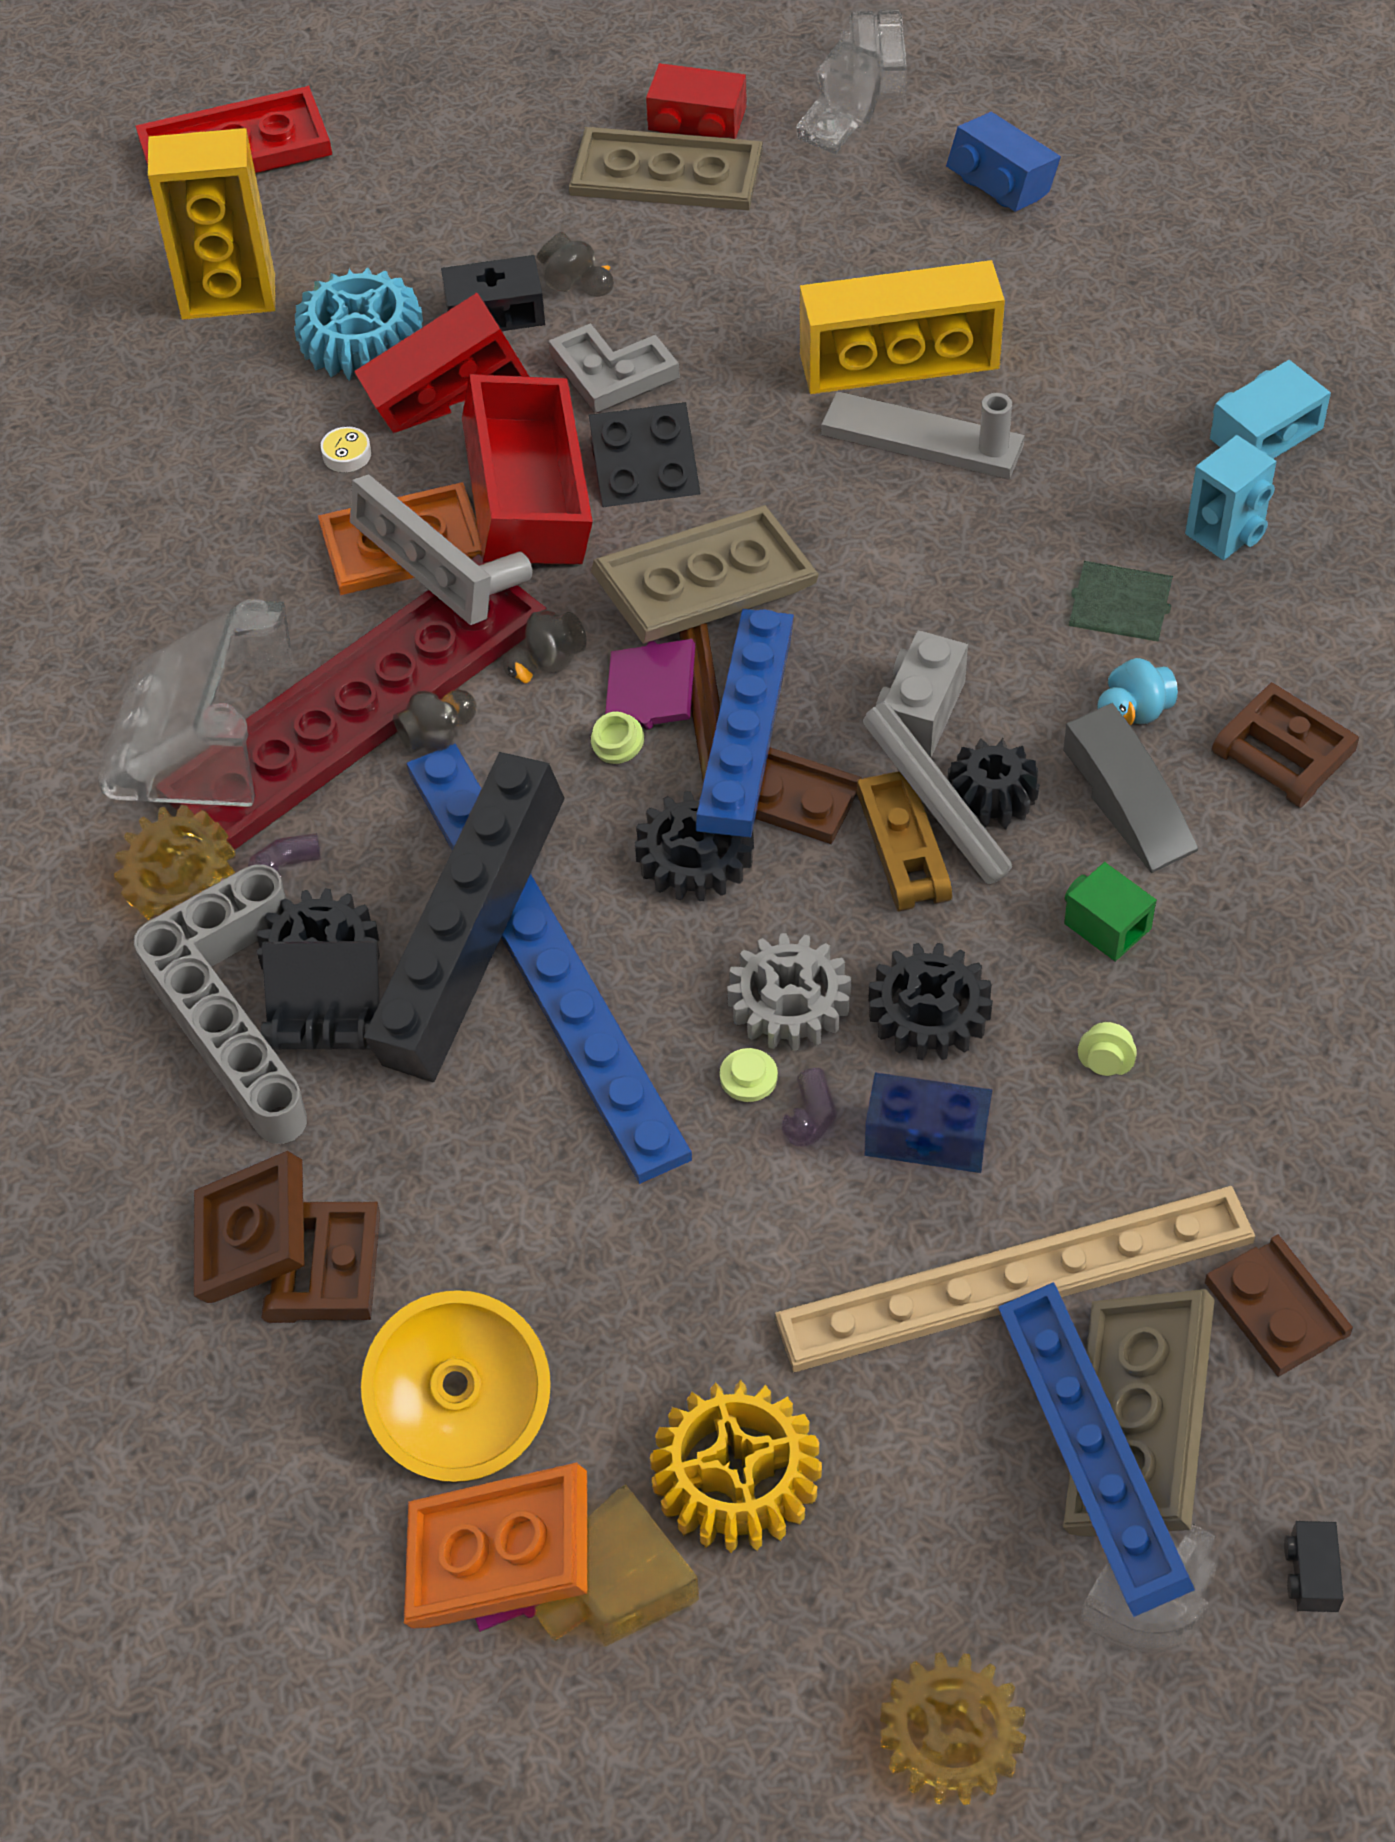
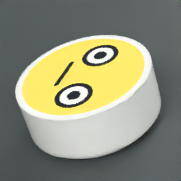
(345, 449)

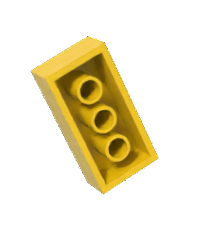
(212, 223)
(901, 326)

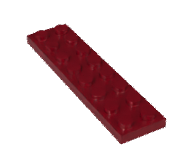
(351, 700)

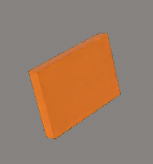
(363, 565)
(496, 1547)

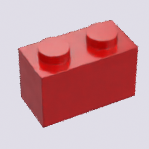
(696, 101)

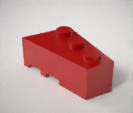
(433, 365)

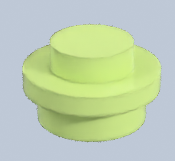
(617, 737)
(1107, 1049)
(748, 1075)

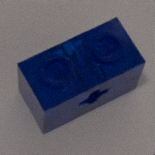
(927, 1122)

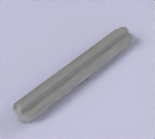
(937, 793)

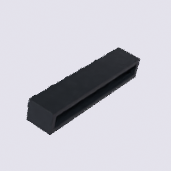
(465, 917)

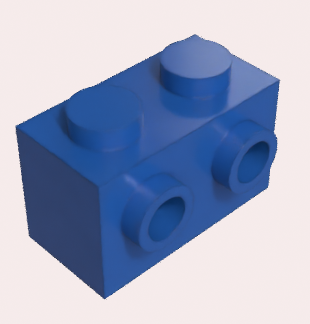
(1002, 161)

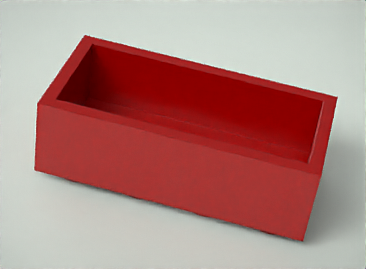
(526, 469)

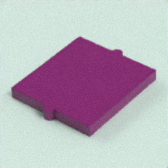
(652, 682)

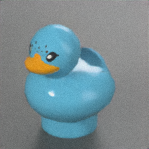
(1140, 691)

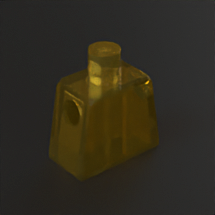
(630, 1575)

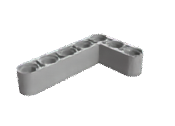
(178, 959)

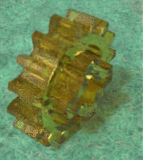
(166, 860)
(974, 1745)

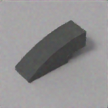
(1128, 787)

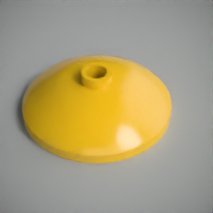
(466, 1432)

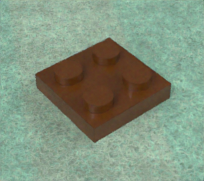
(248, 1227)

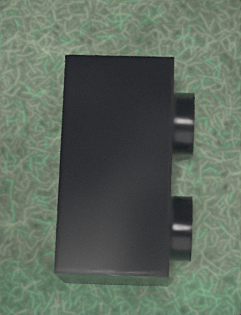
(1316, 1566)

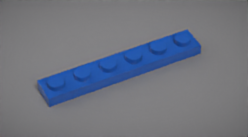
(745, 724)
(1096, 1451)

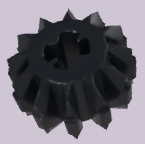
(995, 781)

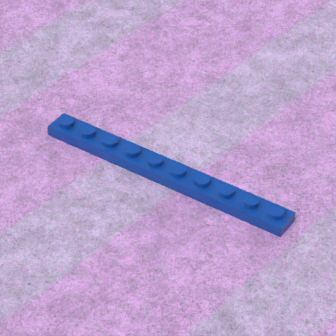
(565, 992)

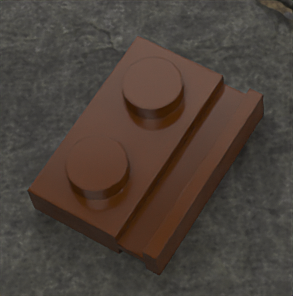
(805, 795)
(1278, 1305)

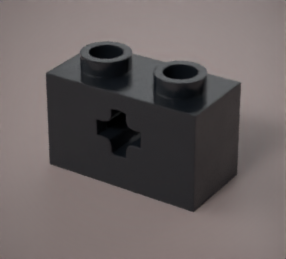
(506, 287)

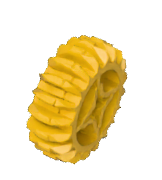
(725, 1414)

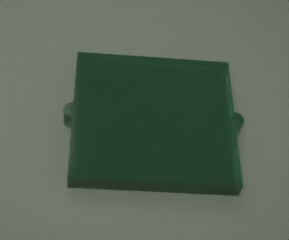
(1121, 601)

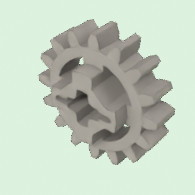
(789, 991)

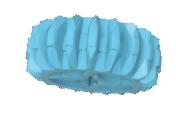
(347, 317)

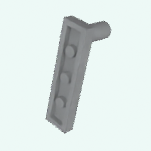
(928, 436)
(430, 555)

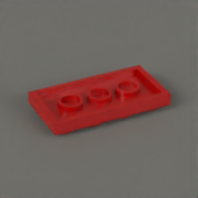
(279, 127)

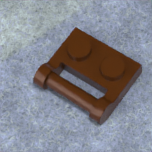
(1294, 732)
(340, 1268)

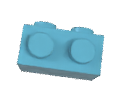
(1272, 410)
(1231, 497)

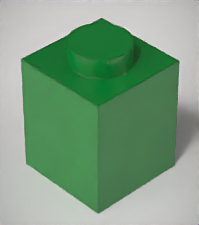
(1109, 910)

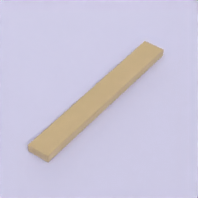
(978, 1285)

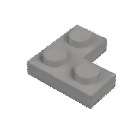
(610, 376)

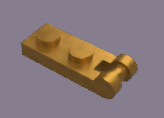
(903, 840)

